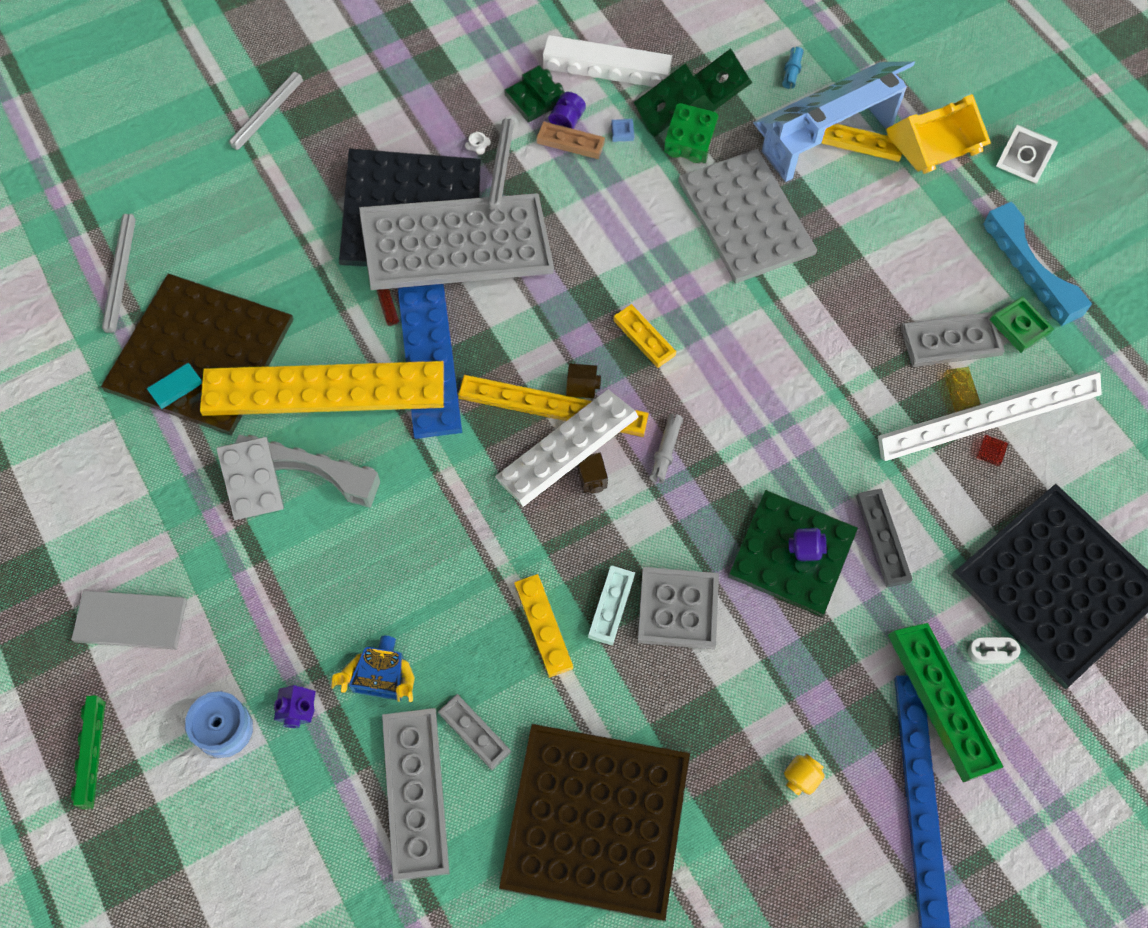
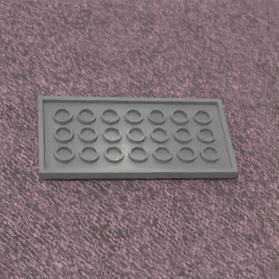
(454, 241)

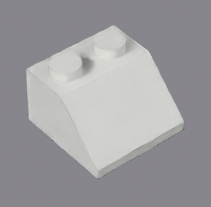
(1027, 153)

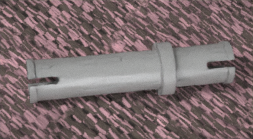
(663, 457)

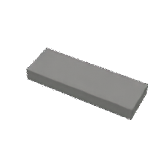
(474, 732)

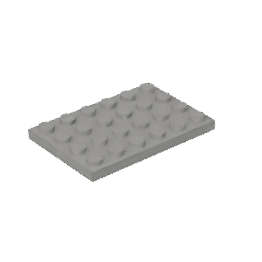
(747, 216)

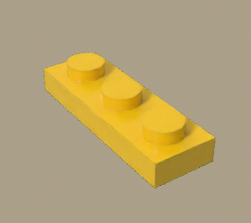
(644, 336)

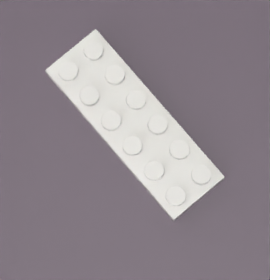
(566, 447)

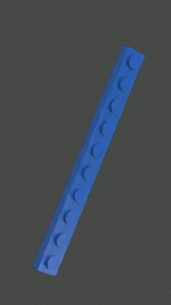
(921, 807)

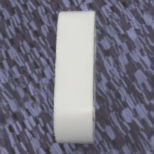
(994, 656)

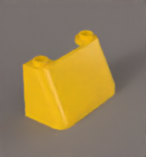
(940, 134)

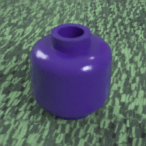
(808, 544)

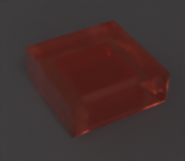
(992, 450)

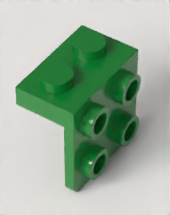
(690, 133)

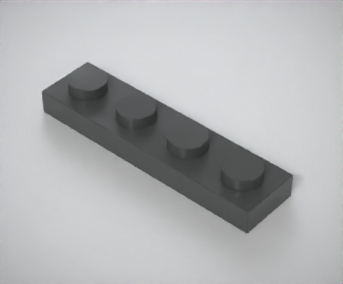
(884, 538)

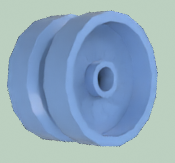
(204, 720)

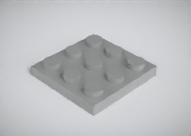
(678, 608)

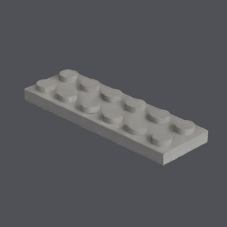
(415, 795)

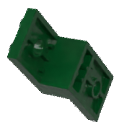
(692, 89)

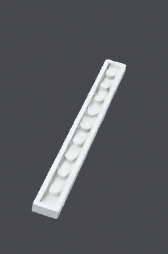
(989, 415)

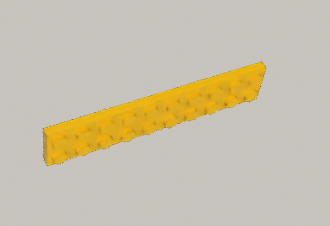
(322, 388)

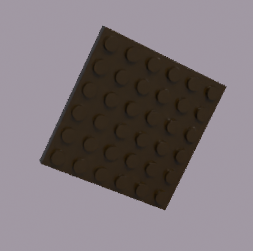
(197, 328)
(596, 822)

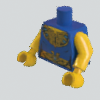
(378, 673)

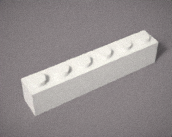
(606, 61)

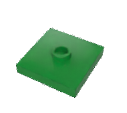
(1021, 324)

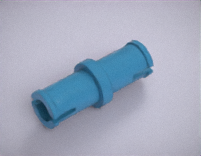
(793, 67)

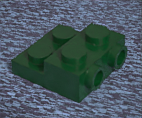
(535, 93)

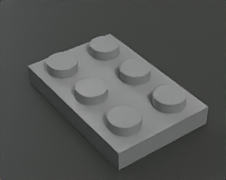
(250, 478)

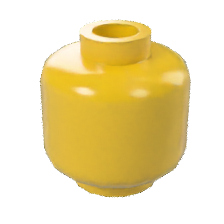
(804, 774)

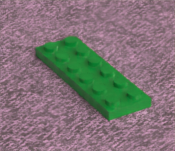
(945, 702)

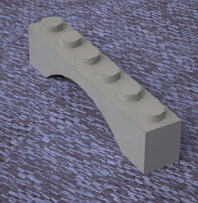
(355, 483)

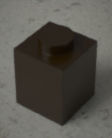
(582, 381)
(593, 474)

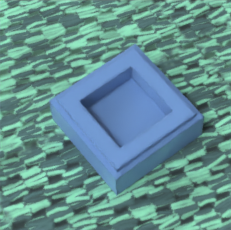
(622, 130)

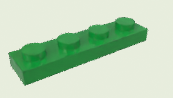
(90, 743)

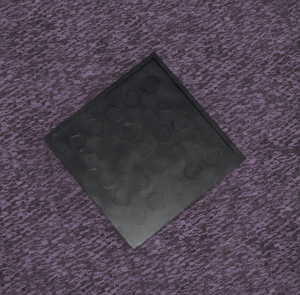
(395, 179)
(1058, 585)

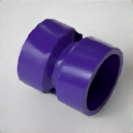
(567, 110)

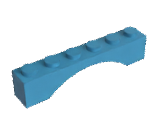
(1061, 298)

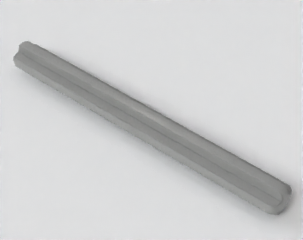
(500, 164)
(118, 273)

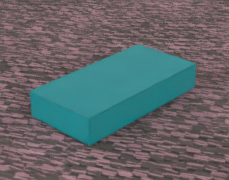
(175, 385)

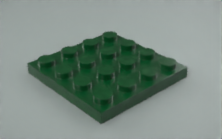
(769, 566)

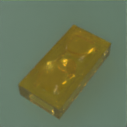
(961, 388)

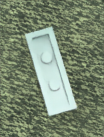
(611, 605)

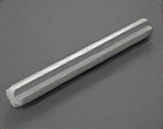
(265, 110)

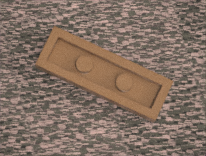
(570, 140)

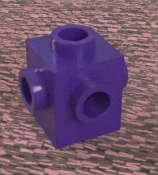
(294, 706)

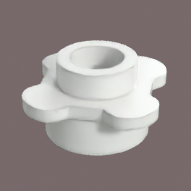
(477, 143)

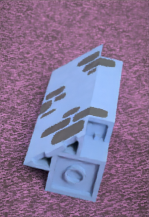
(805, 121)

